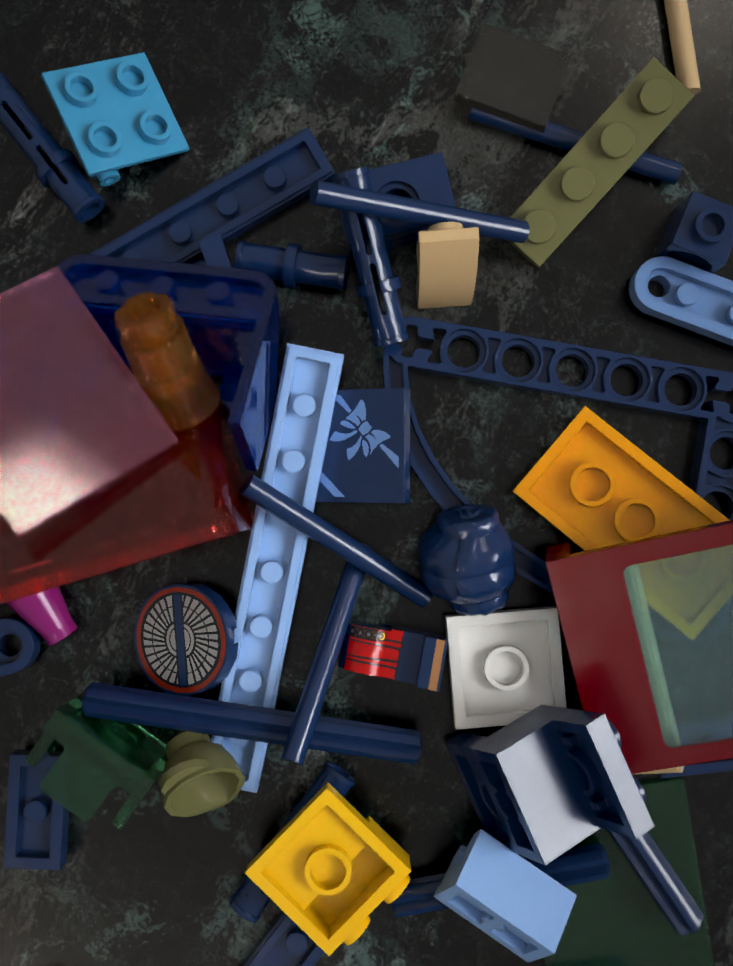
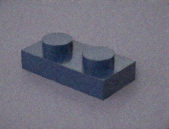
(34, 821)

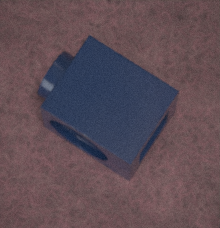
(699, 233)

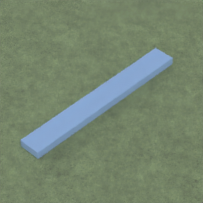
(275, 548)

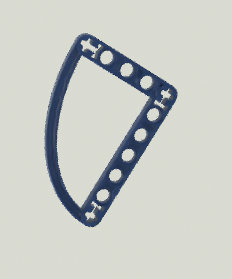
(596, 387)

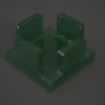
(97, 760)

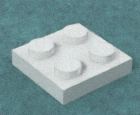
(504, 665)

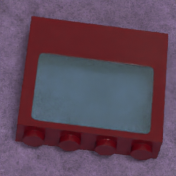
(654, 641)

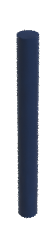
(566, 138)
(415, 211)
(335, 540)
(323, 665)

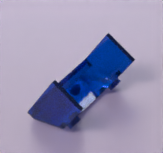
(228, 319)

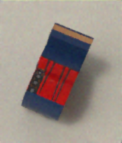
(394, 653)

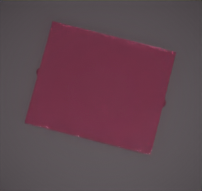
(66, 405)

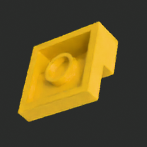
(331, 869)

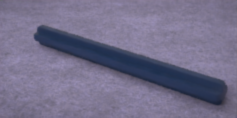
(247, 722)

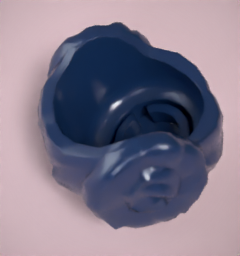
(468, 559)

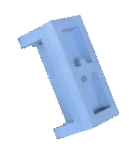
(506, 897)

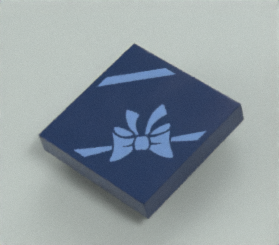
(368, 448)

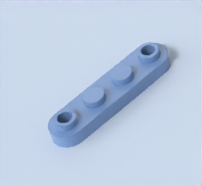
(690, 297)

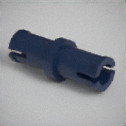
(294, 265)

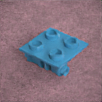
(115, 114)

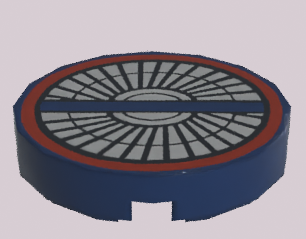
(185, 638)

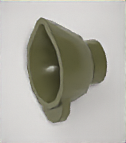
(198, 775)

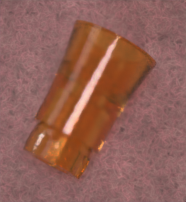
(166, 360)

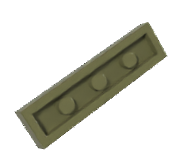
(600, 159)

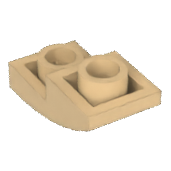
(446, 265)

